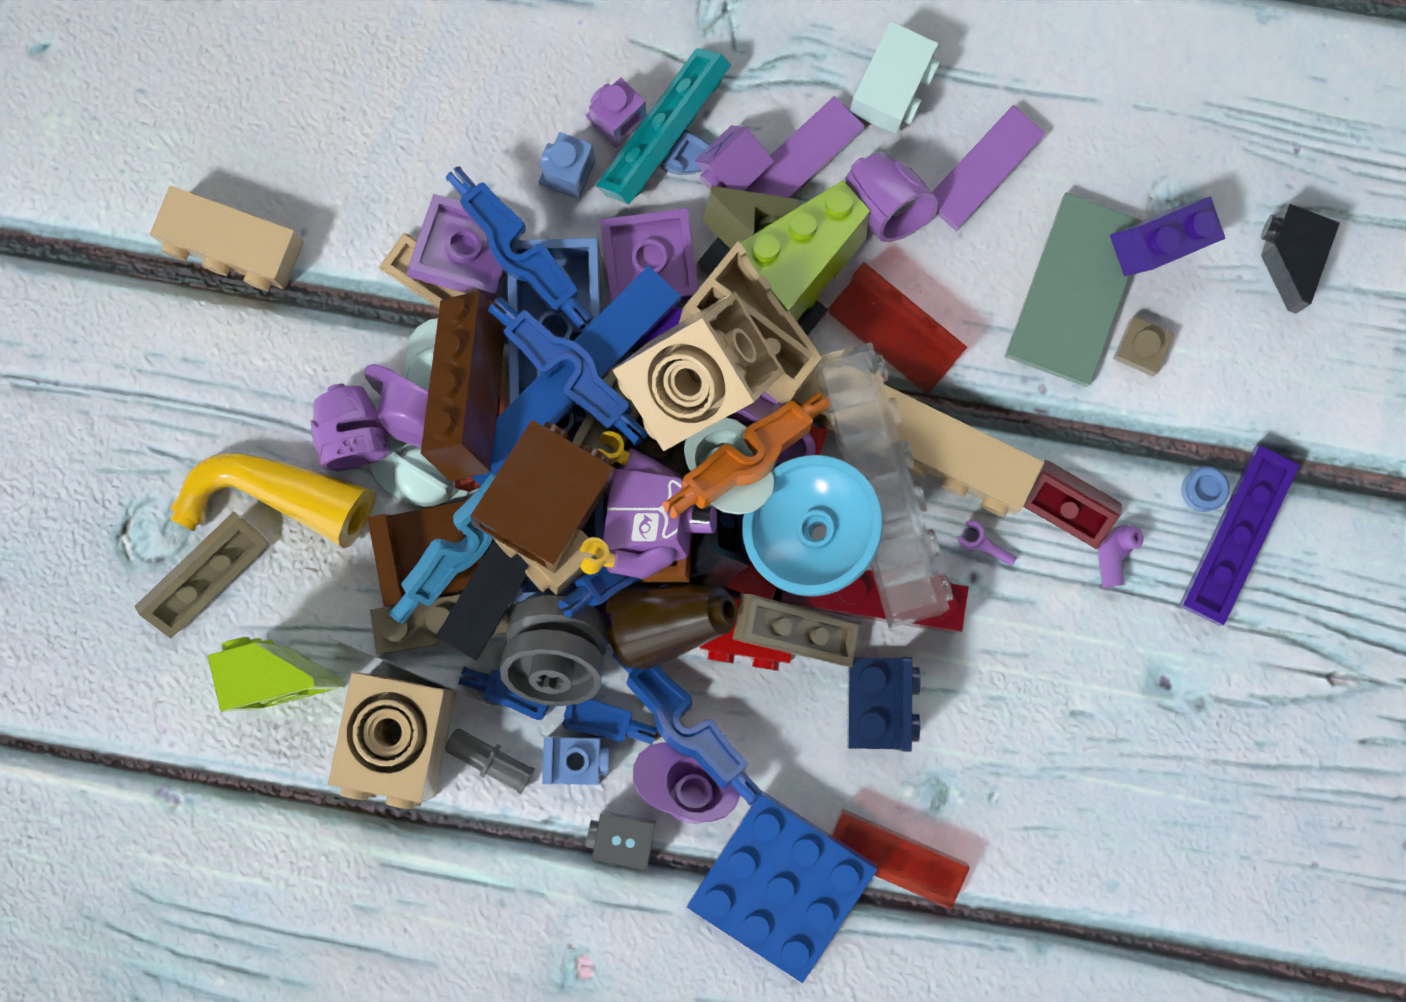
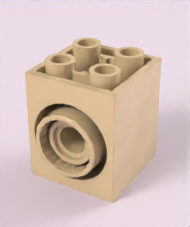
(699, 372)
(370, 761)

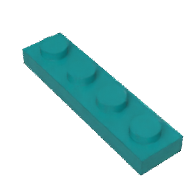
(663, 125)

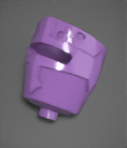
(884, 188)
(347, 429)

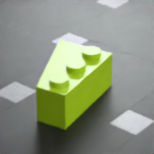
(809, 246)

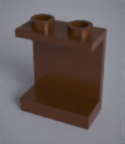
(403, 539)

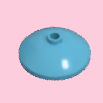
(807, 495)

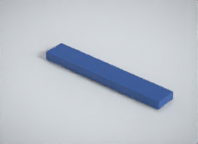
(606, 340)

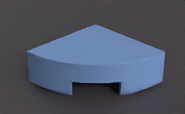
(683, 153)

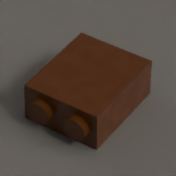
(543, 494)

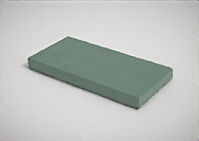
(1072, 293)

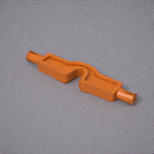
(732, 468)

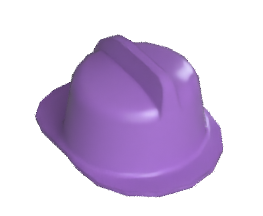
(400, 404)
(681, 786)

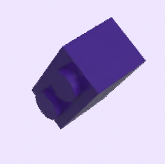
(1167, 236)

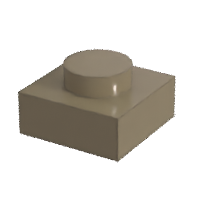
(1143, 346)

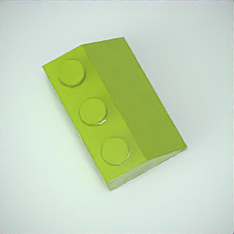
(264, 675)

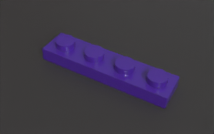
(1239, 535)

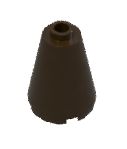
(666, 620)

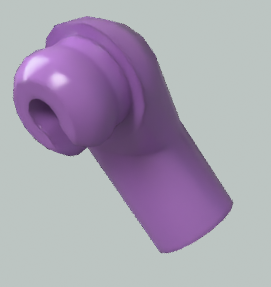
(1114, 550)

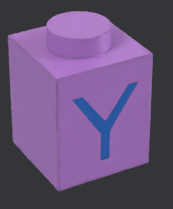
(733, 160)

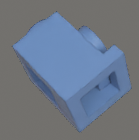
(567, 165)
(555, 760)

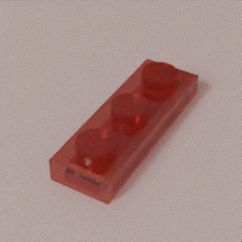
(903, 859)

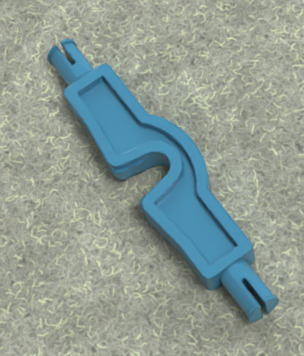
(444, 560)

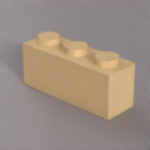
(226, 239)

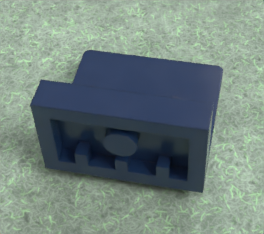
(882, 704)

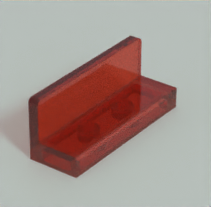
(896, 328)

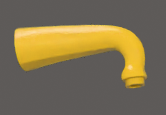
(310, 497)

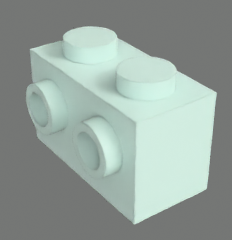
(894, 77)

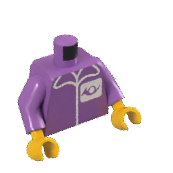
(637, 529)

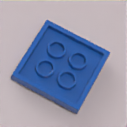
(782, 886)

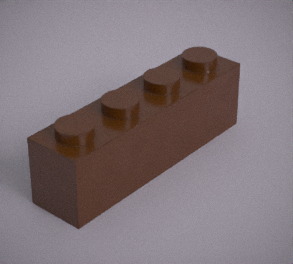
(463, 387)

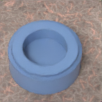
(1205, 489)

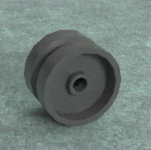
(552, 655)

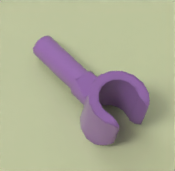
(985, 544)

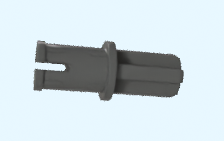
(489, 760)

